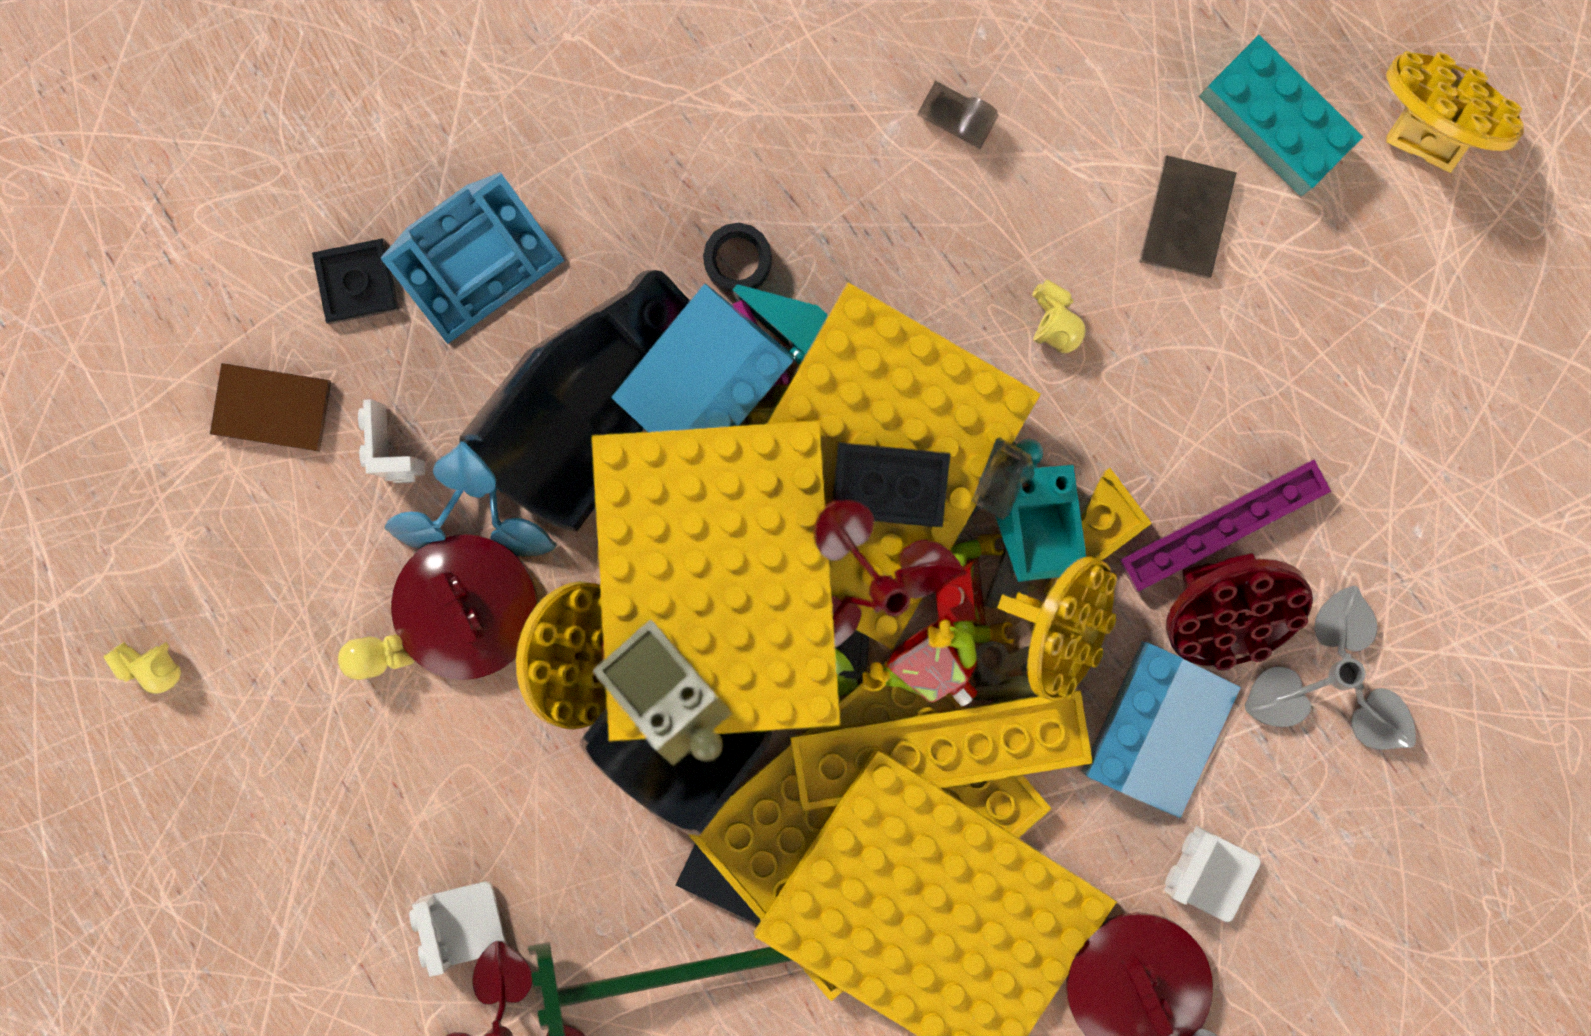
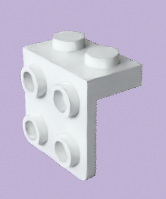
(374, 453)
(1212, 874)
(456, 925)

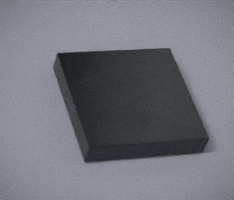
(355, 281)

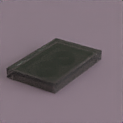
(1187, 217)

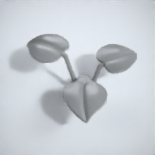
(1349, 624)

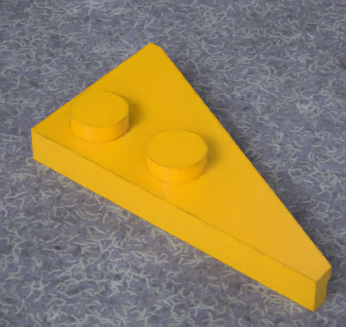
(1108, 519)

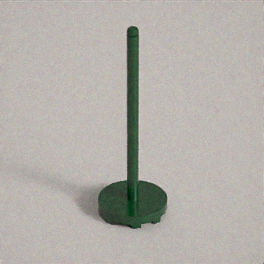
(554, 998)

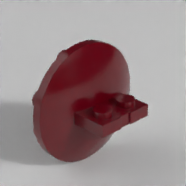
(462, 606)
(1238, 610)
(1140, 979)

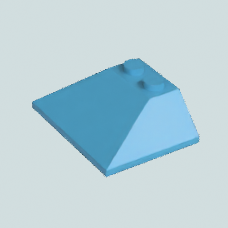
(471, 255)

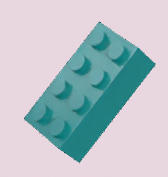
(1280, 116)

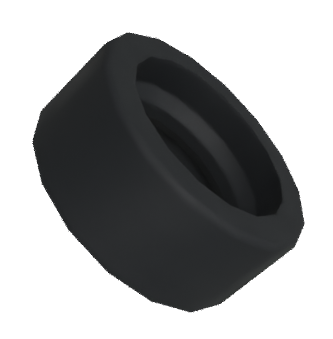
(734, 231)

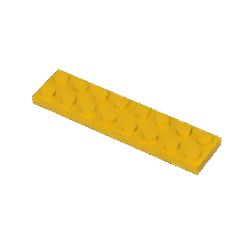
(947, 746)

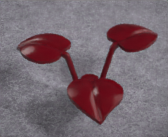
(923, 566)
(503, 977)

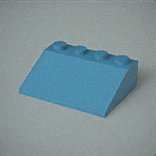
(703, 369)
(1161, 729)

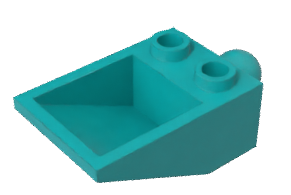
(788, 319)
(1045, 521)

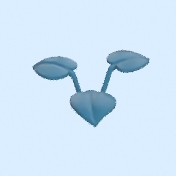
(467, 472)

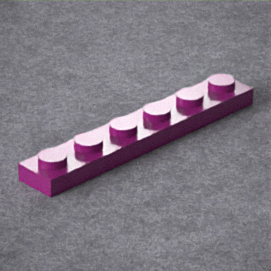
(1225, 525)

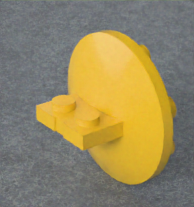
(1448, 114)
(1067, 627)
(558, 657)

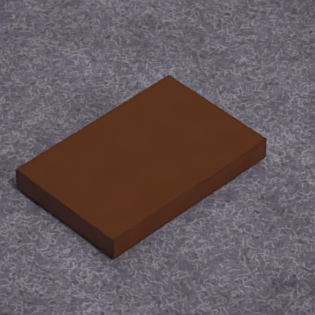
(270, 407)

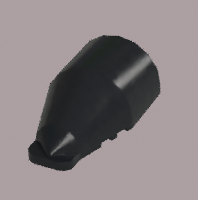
(560, 395)
(681, 793)

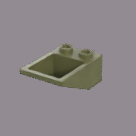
(664, 695)

